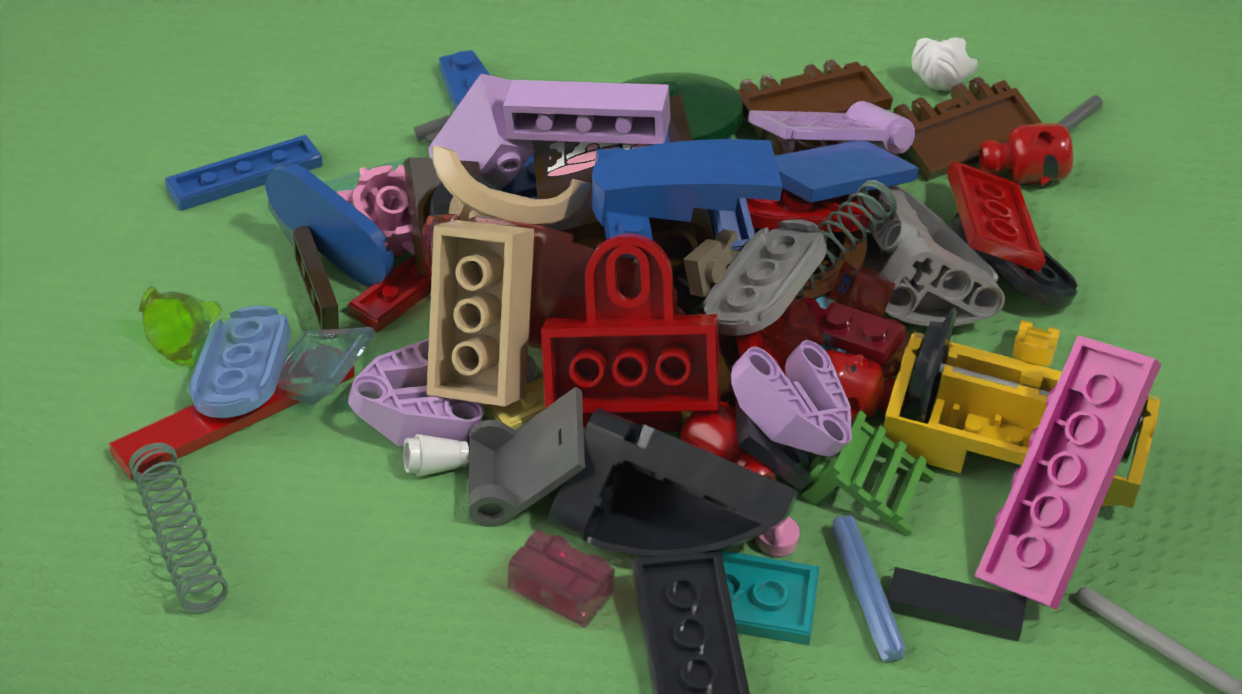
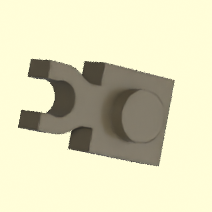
(708, 262)

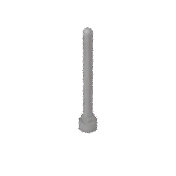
(1159, 641)

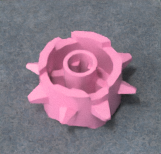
(384, 200)

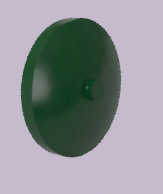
(711, 103)

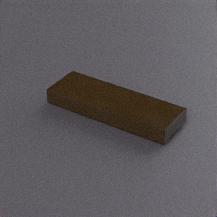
(315, 279)

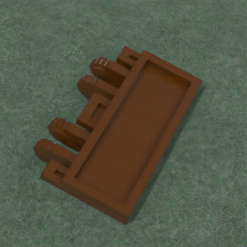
(814, 91)
(963, 124)

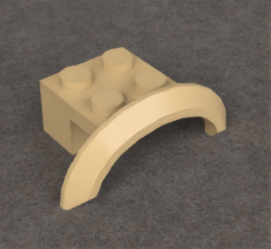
(476, 199)

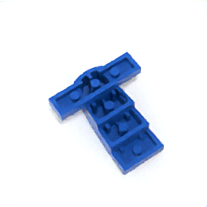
(677, 177)

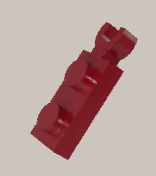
(857, 331)

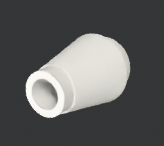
(433, 454)

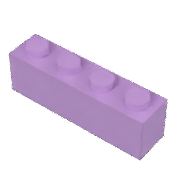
(587, 112)

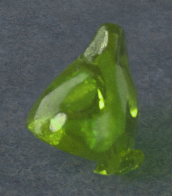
(176, 323)

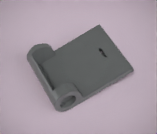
(523, 465)

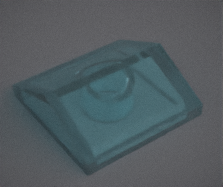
(321, 362)

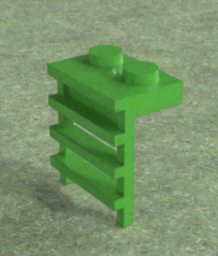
(852, 465)

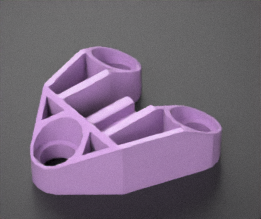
(396, 403)
(797, 409)

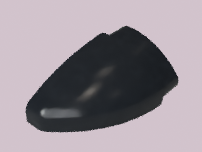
(662, 494)

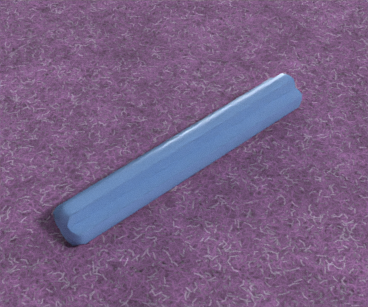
(868, 589)

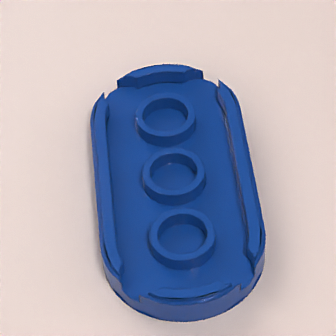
(336, 226)

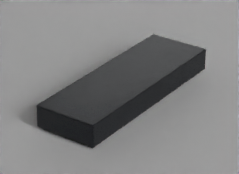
(957, 603)

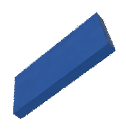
(841, 170)

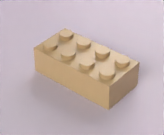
(480, 312)

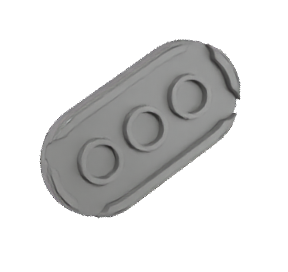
(766, 277)

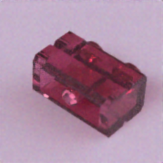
(561, 577)

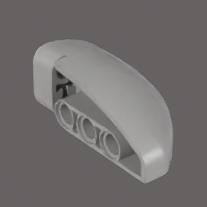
(929, 265)

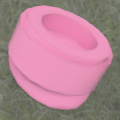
(780, 540)

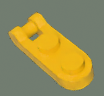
(1035, 344)

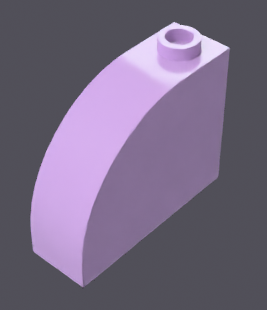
(479, 133)

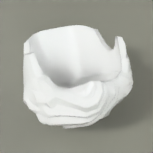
(942, 63)

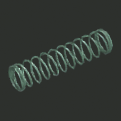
(868, 202)
(195, 579)

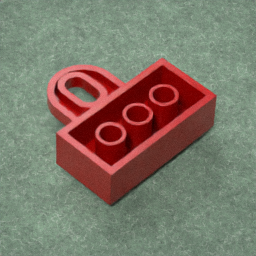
(634, 348)

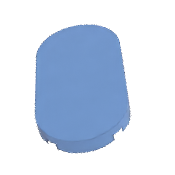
(240, 362)

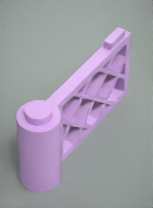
(859, 123)

